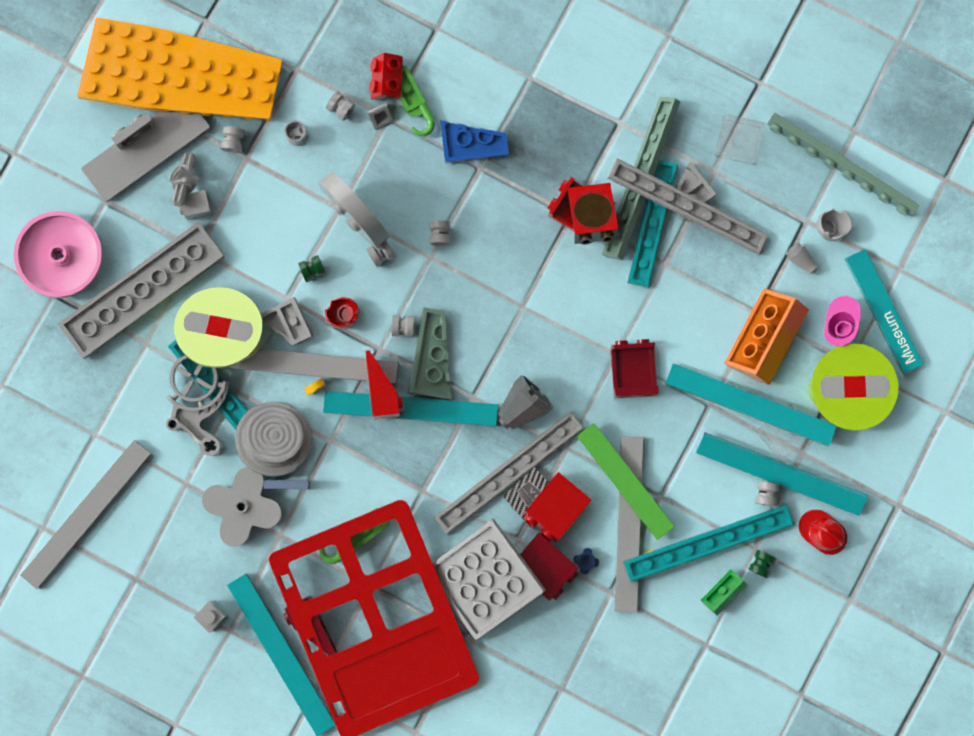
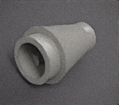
(800, 256)

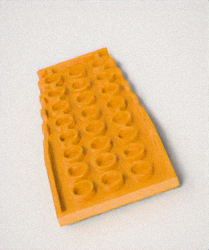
(176, 72)

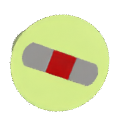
(218, 327)

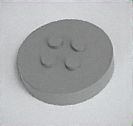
(353, 209)

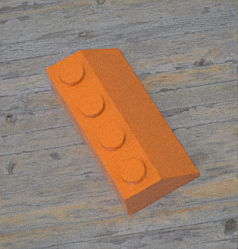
(766, 336)

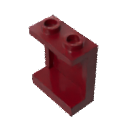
(633, 369)
(549, 566)

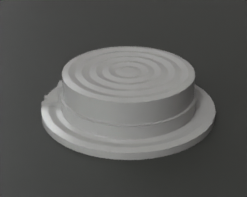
(273, 439)

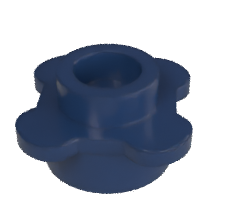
(585, 567)

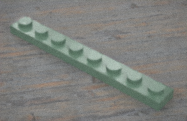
(647, 162)
(849, 169)

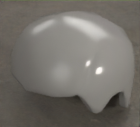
(834, 225)

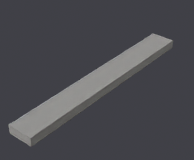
(687, 206)
(314, 365)
(508, 472)
(85, 514)
(628, 530)

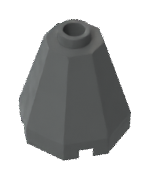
(523, 404)

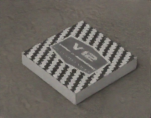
(525, 492)

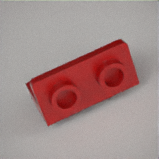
(386, 76)

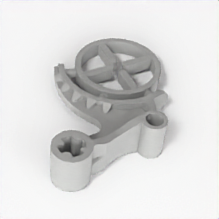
(190, 418)

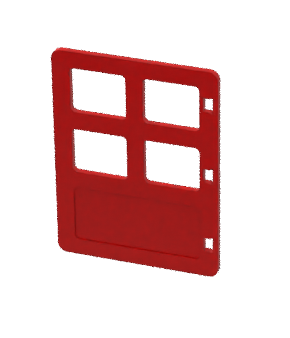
(397, 666)

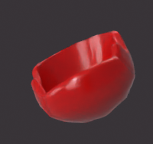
(342, 313)

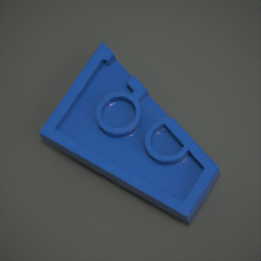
(471, 143)

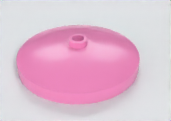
(42, 242)

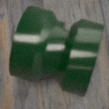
(310, 269)
(762, 564)

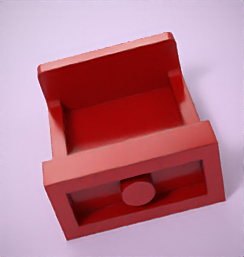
(559, 207)
(556, 508)

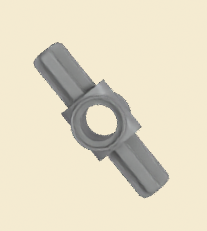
(184, 179)

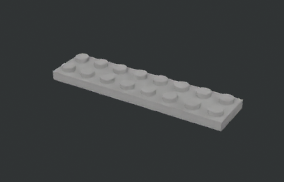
(141, 290)

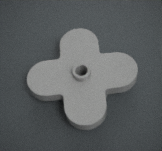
(258, 510)

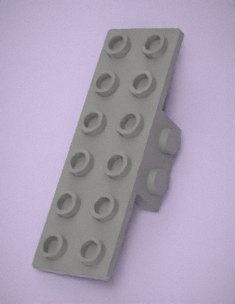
(142, 149)

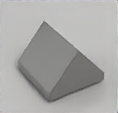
(380, 116)

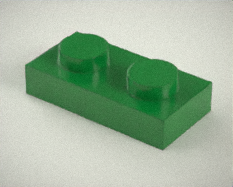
(724, 592)

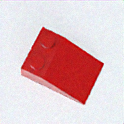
(384, 397)

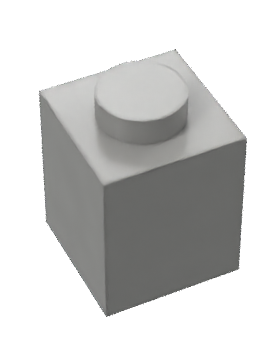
(196, 205)
(210, 616)

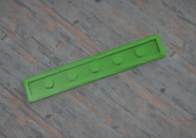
(625, 481)

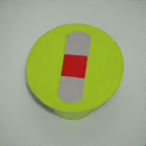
(854, 387)

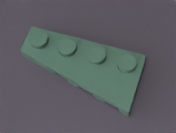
(430, 365)

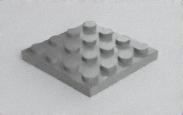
(486, 579)

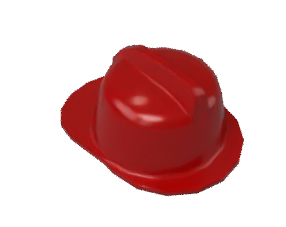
(823, 532)

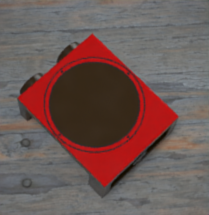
(593, 213)

